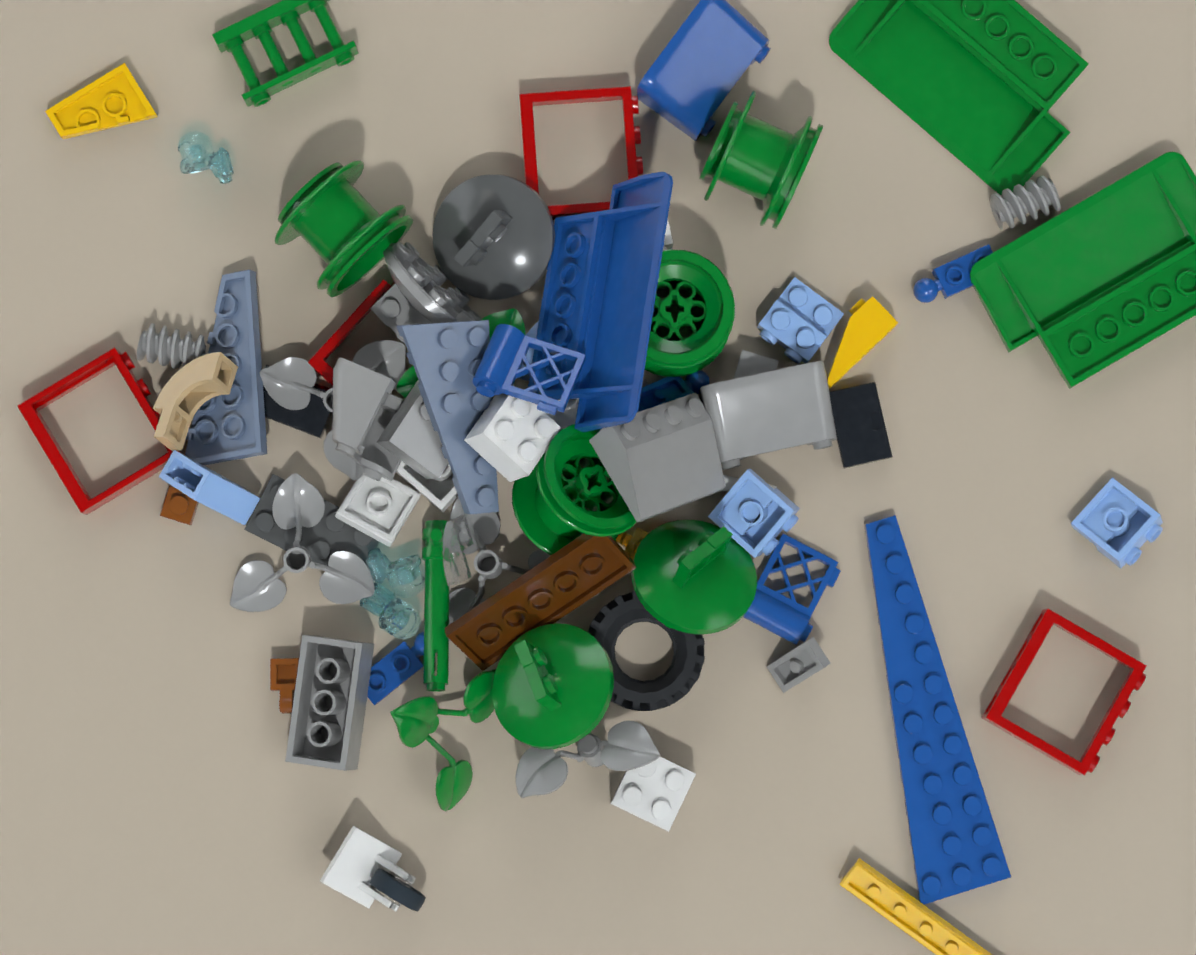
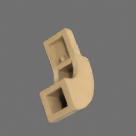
(187, 392)

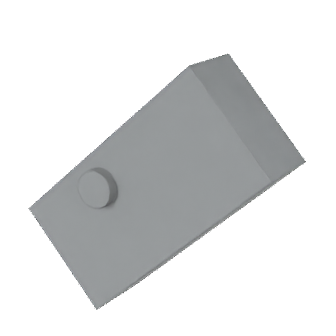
(413, 437)
(329, 702)

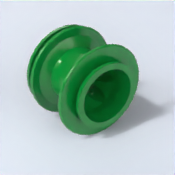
(760, 159)
(341, 226)
(711, 293)
(559, 488)

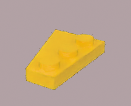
(102, 105)

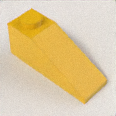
(862, 332)

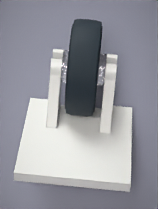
(364, 868)

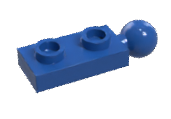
(950, 277)
(671, 389)
(395, 669)

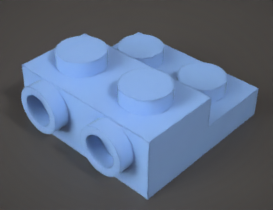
(799, 321)
(755, 514)
(1118, 523)

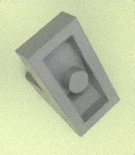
(798, 664)

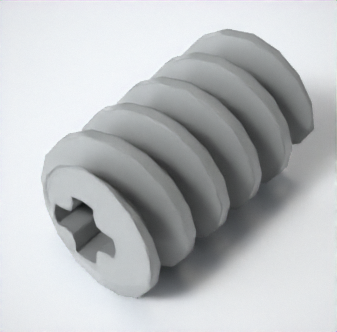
(1024, 201)
(169, 347)

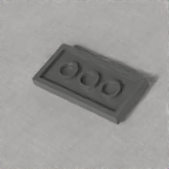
(320, 540)

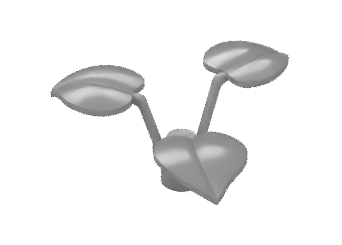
(292, 381)
(484, 531)
(344, 579)
(626, 749)

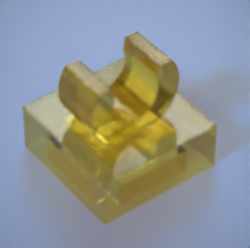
(631, 542)

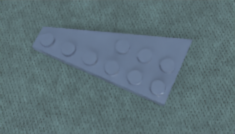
(445, 365)
(234, 423)

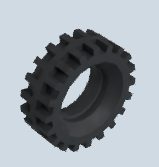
(663, 690)

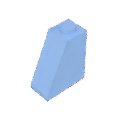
(209, 487)

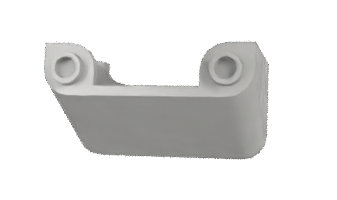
(770, 412)
(360, 416)

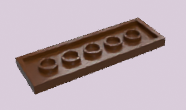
(539, 597)

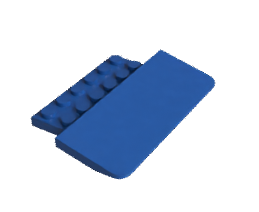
(604, 297)

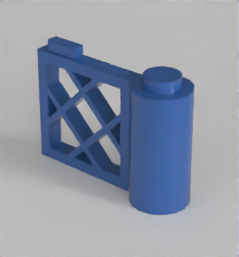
(503, 363)
(780, 613)

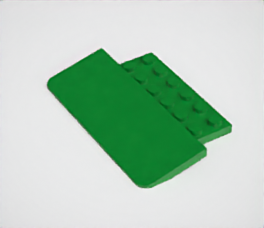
(967, 76)
(1100, 272)

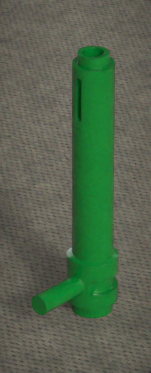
(435, 608)

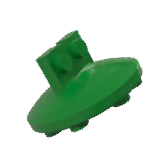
(694, 577)
(552, 686)

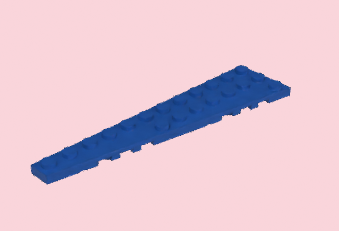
(944, 798)

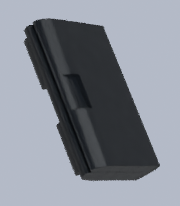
(308, 420)
(860, 425)

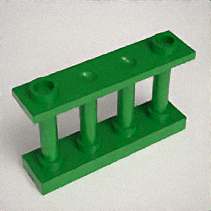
(260, 26)

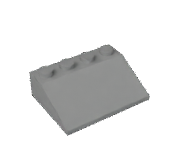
(662, 457)

